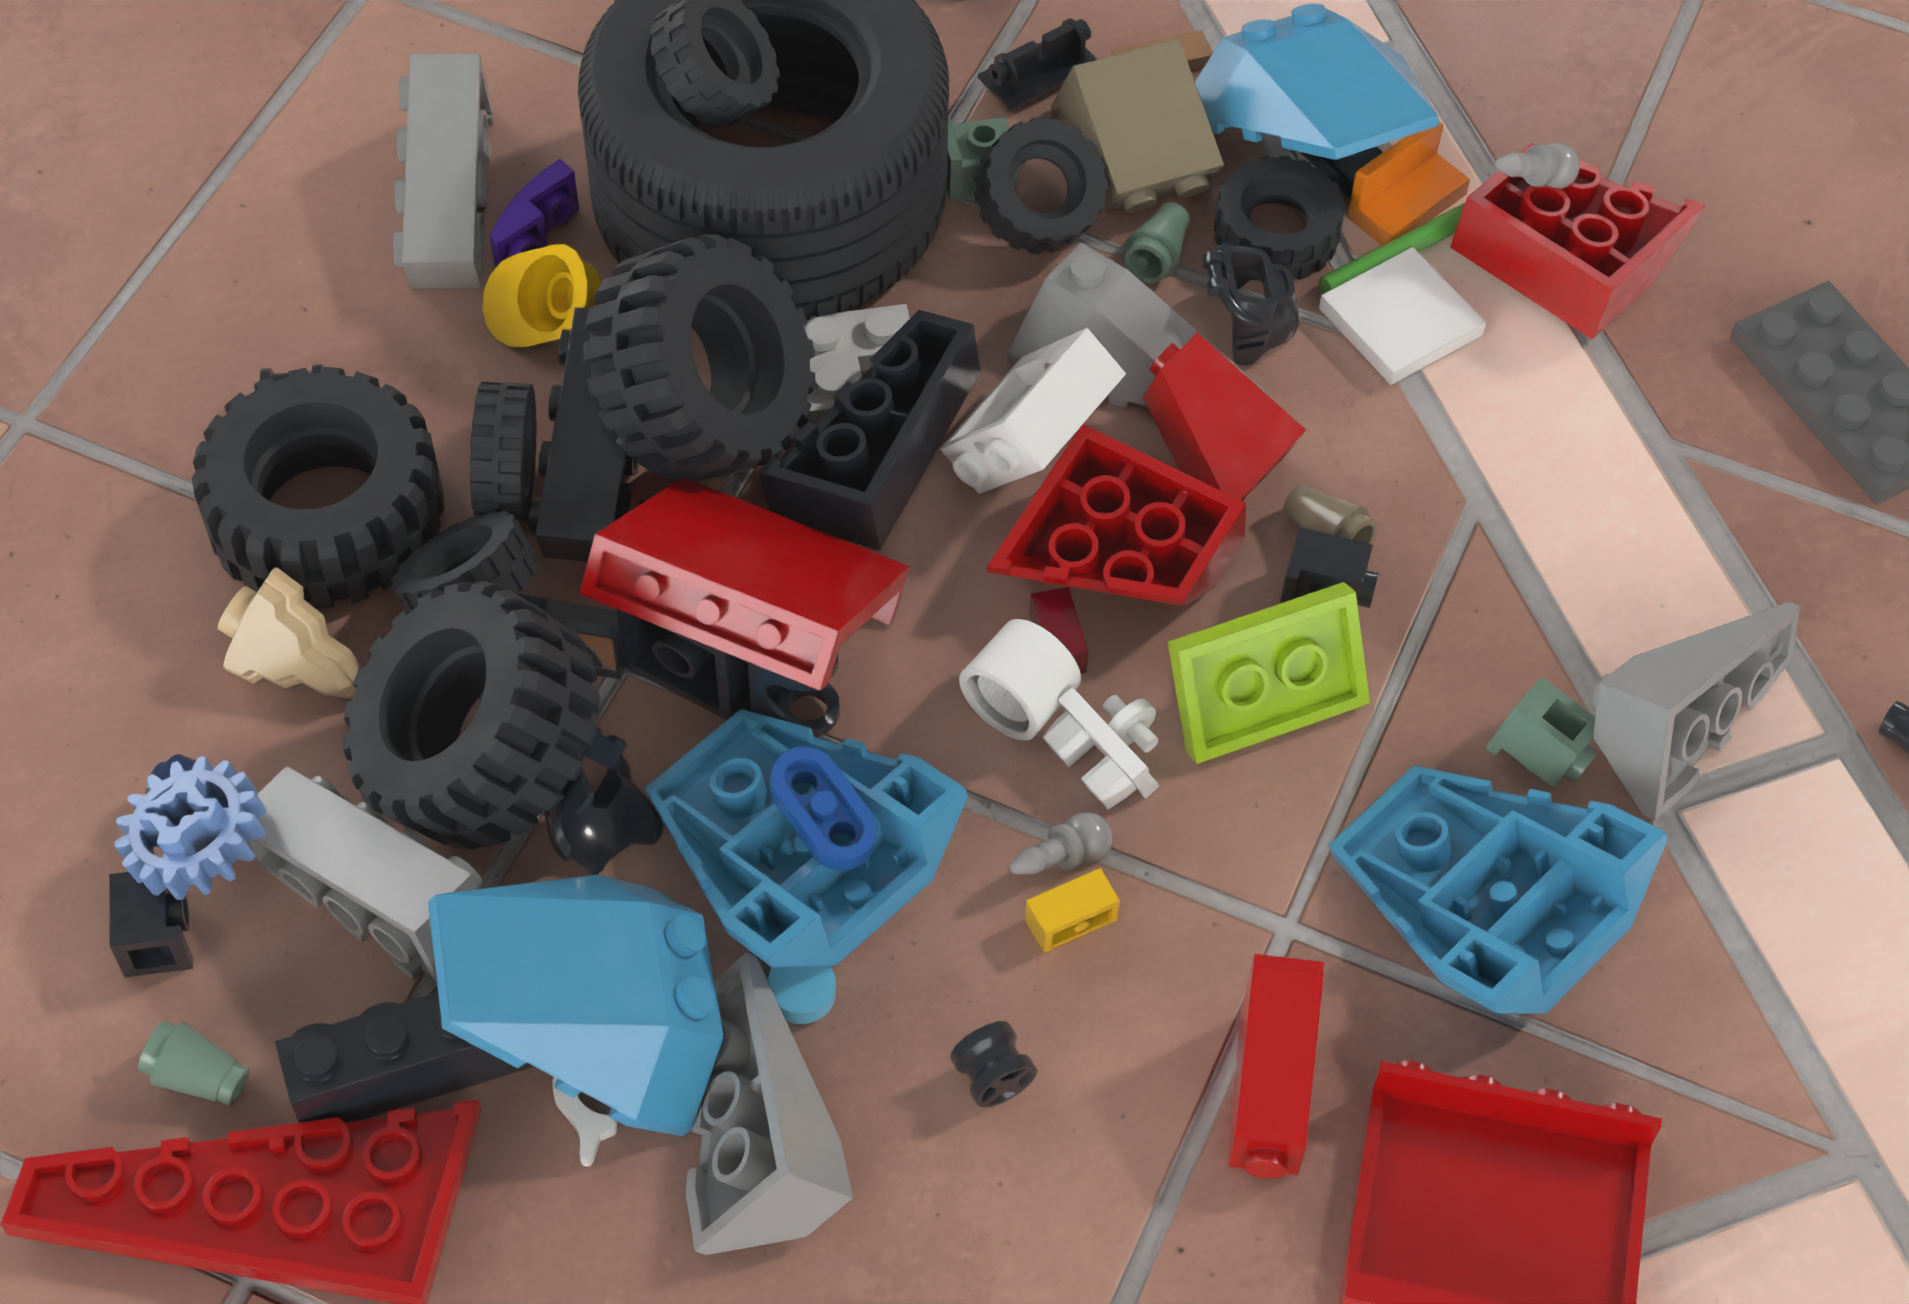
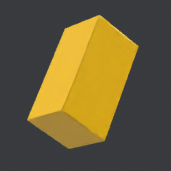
(1072, 910)

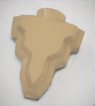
(285, 640)

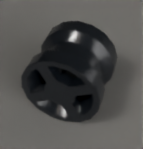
(993, 1064)

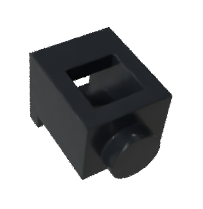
(1325, 561)
(147, 928)

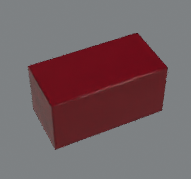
(1057, 614)

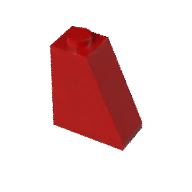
(1217, 418)
(1275, 1065)

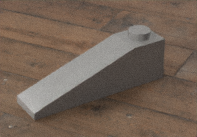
(1117, 310)
(767, 1141)

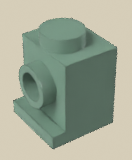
(965, 148)
(1548, 734)

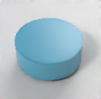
(803, 992)

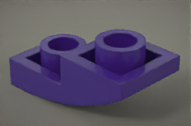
(536, 209)

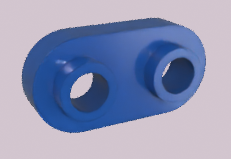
(826, 811)

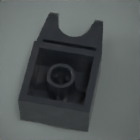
(717, 678)

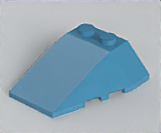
(1313, 85)
(759, 869)
(1500, 886)
(587, 985)

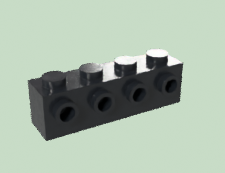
(380, 1062)

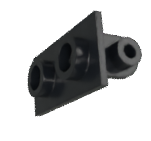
(1039, 67)

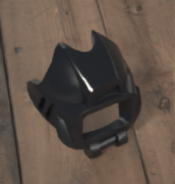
(1256, 322)
(604, 823)

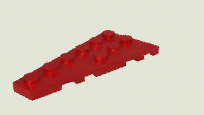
(283, 1204)

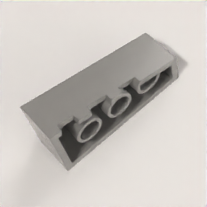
(444, 170)
(357, 866)

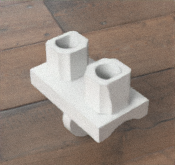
(1121, 769)

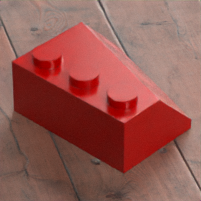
(1576, 247)
(1123, 526)

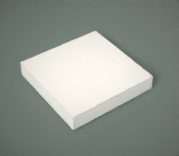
(1402, 315)

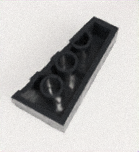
(877, 440)
(581, 463)

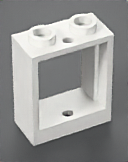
(1032, 412)

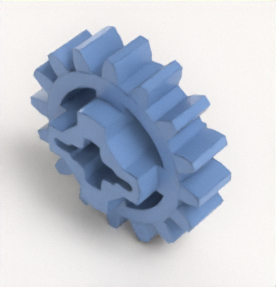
(190, 827)

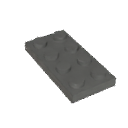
(1837, 382)

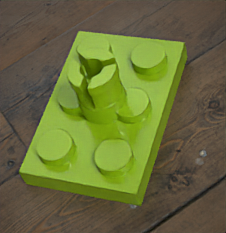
(1269, 672)

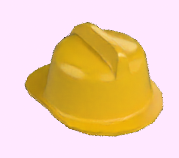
(536, 295)

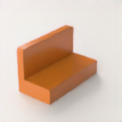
(1405, 187)

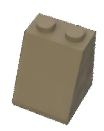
(1145, 124)

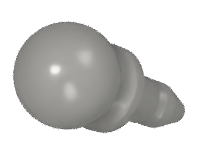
(1542, 165)
(1081, 840)

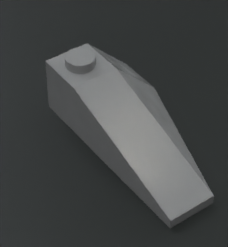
(1683, 698)

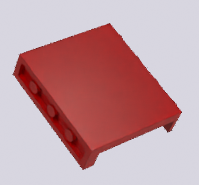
(742, 579)
(1495, 1194)

